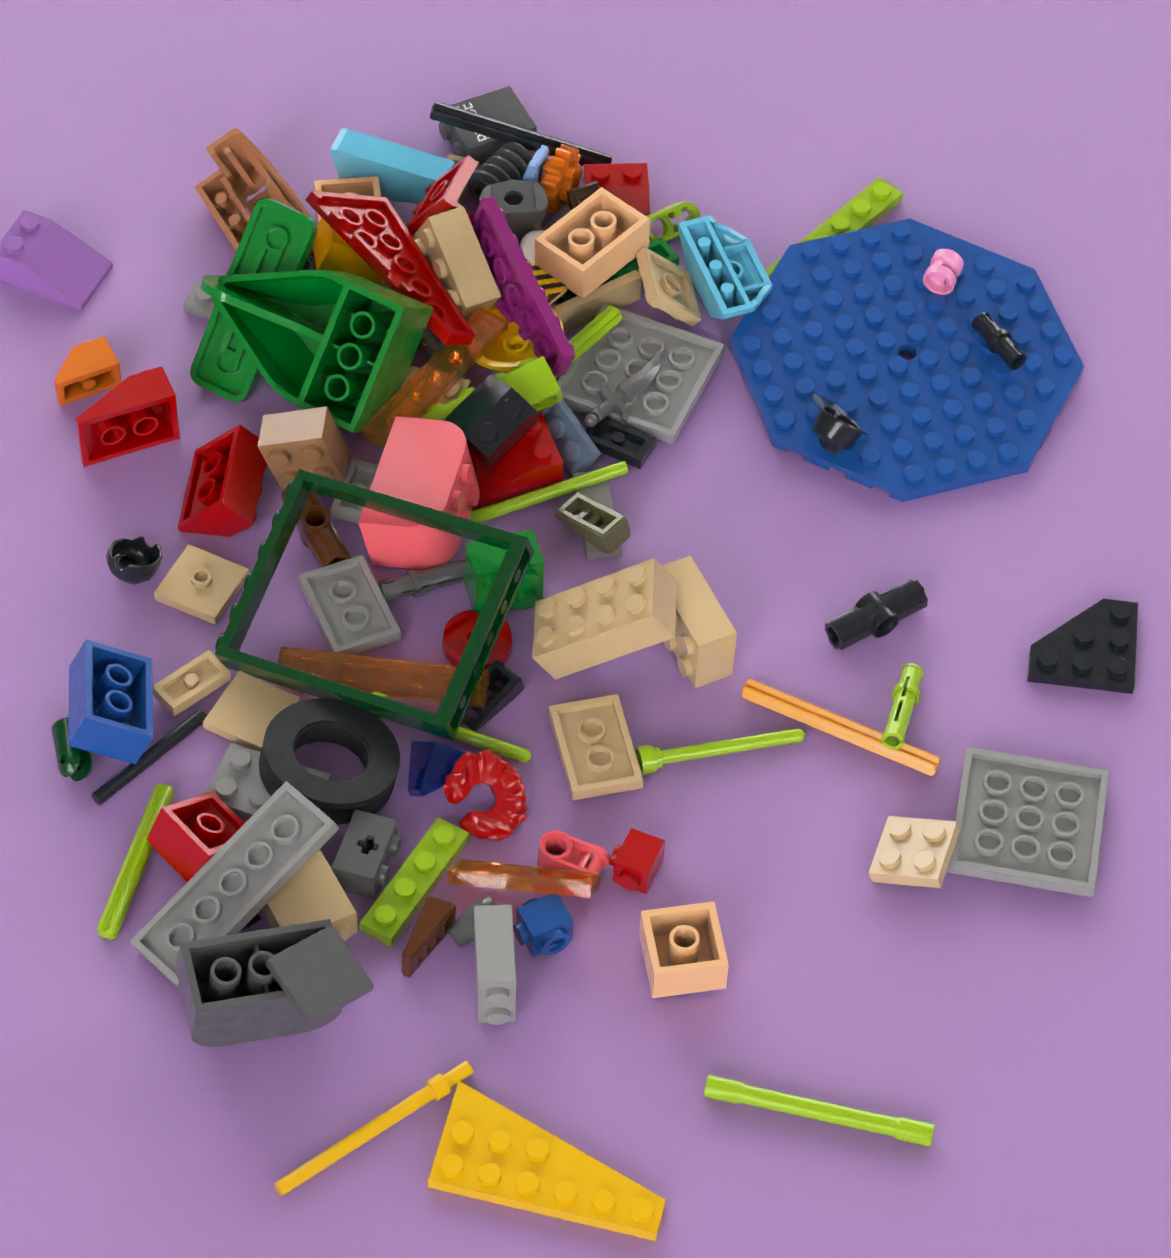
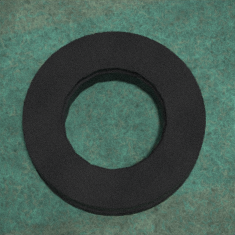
(336, 723)

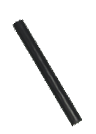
(149, 757)

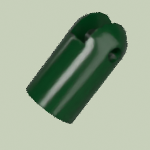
(70, 760)

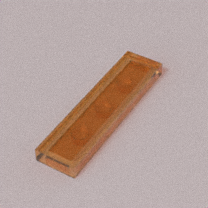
(524, 878)

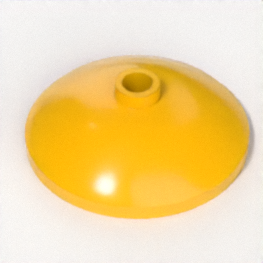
(509, 348)

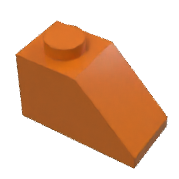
(87, 371)

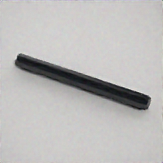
(507, 132)

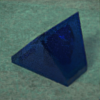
(429, 766)

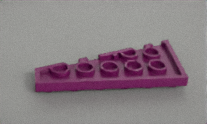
(521, 295)

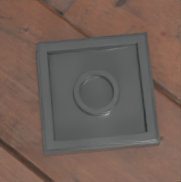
(319, 975)

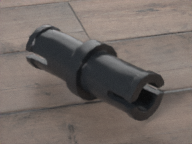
(999, 341)

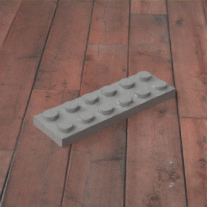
(238, 878)

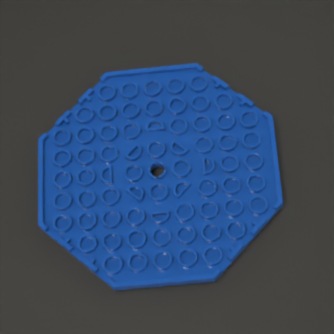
(932, 421)

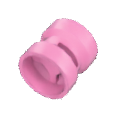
(942, 272)

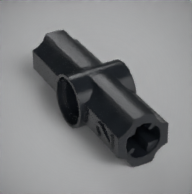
(876, 614)

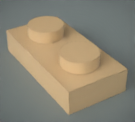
(191, 683)

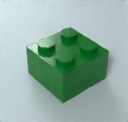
(482, 566)

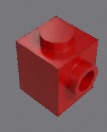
(637, 860)

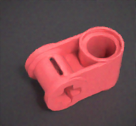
(573, 853)

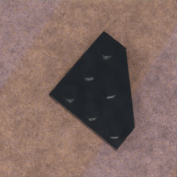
(1090, 650)

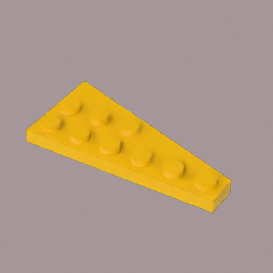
(516, 1164)

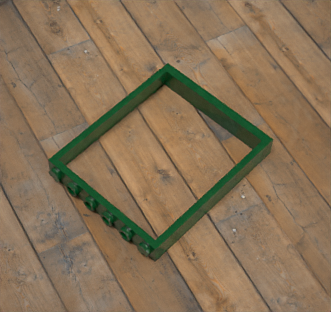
(477, 650)

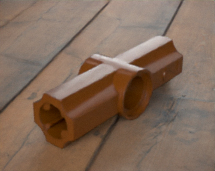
(319, 532)

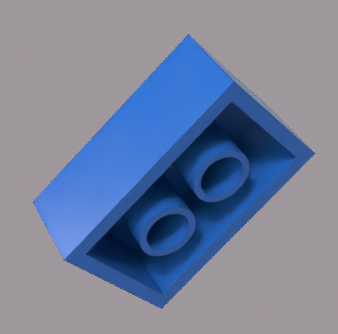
(110, 702)

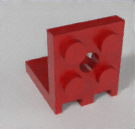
(443, 194)

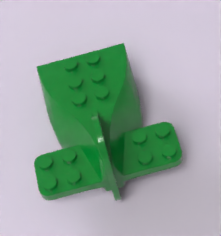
(308, 332)

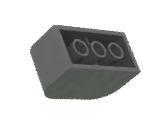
(233, 993)

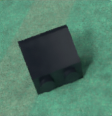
(493, 419)

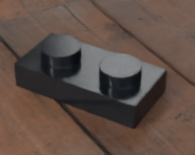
(621, 442)

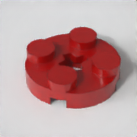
(457, 635)

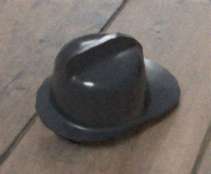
(835, 426)

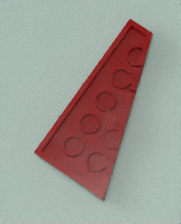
(388, 248)

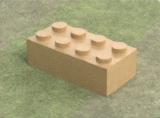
(605, 619)

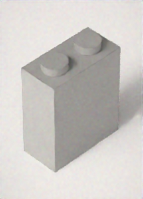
(494, 964)

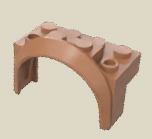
(241, 174)

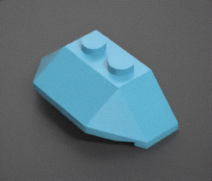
(723, 268)

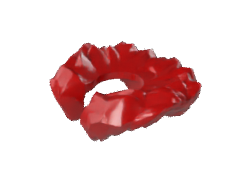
(504, 785)

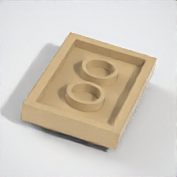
(595, 747)

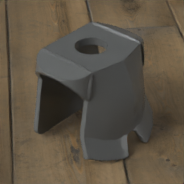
(522, 203)

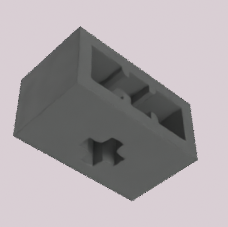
(365, 853)

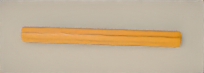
(838, 726)

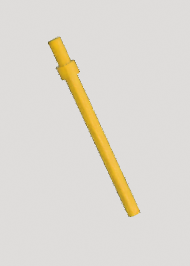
(435, 1088)

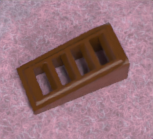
(427, 933)

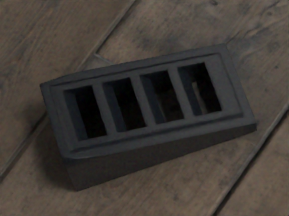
(512, 689)

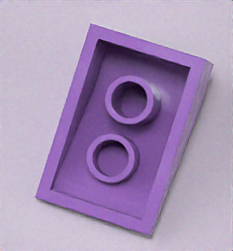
(50, 261)

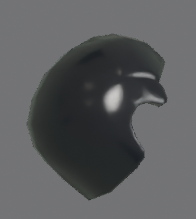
(133, 560)

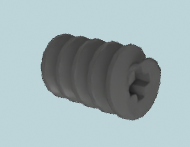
(504, 165)

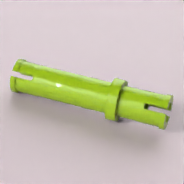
(905, 697)

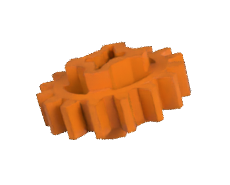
(561, 175)

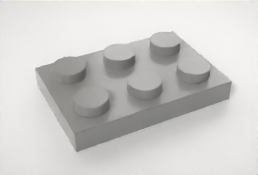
(349, 606)
(239, 781)

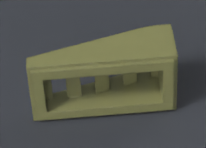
(608, 536)

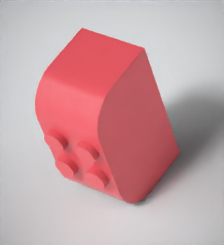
(429, 467)

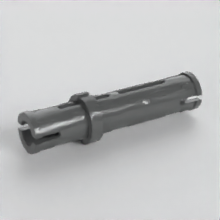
(420, 581)

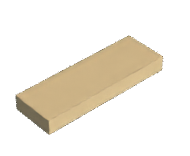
(616, 292)

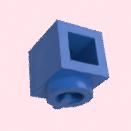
(544, 925)

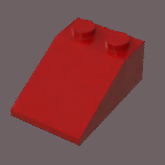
(129, 418)
(524, 468)

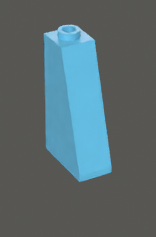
(400, 169)

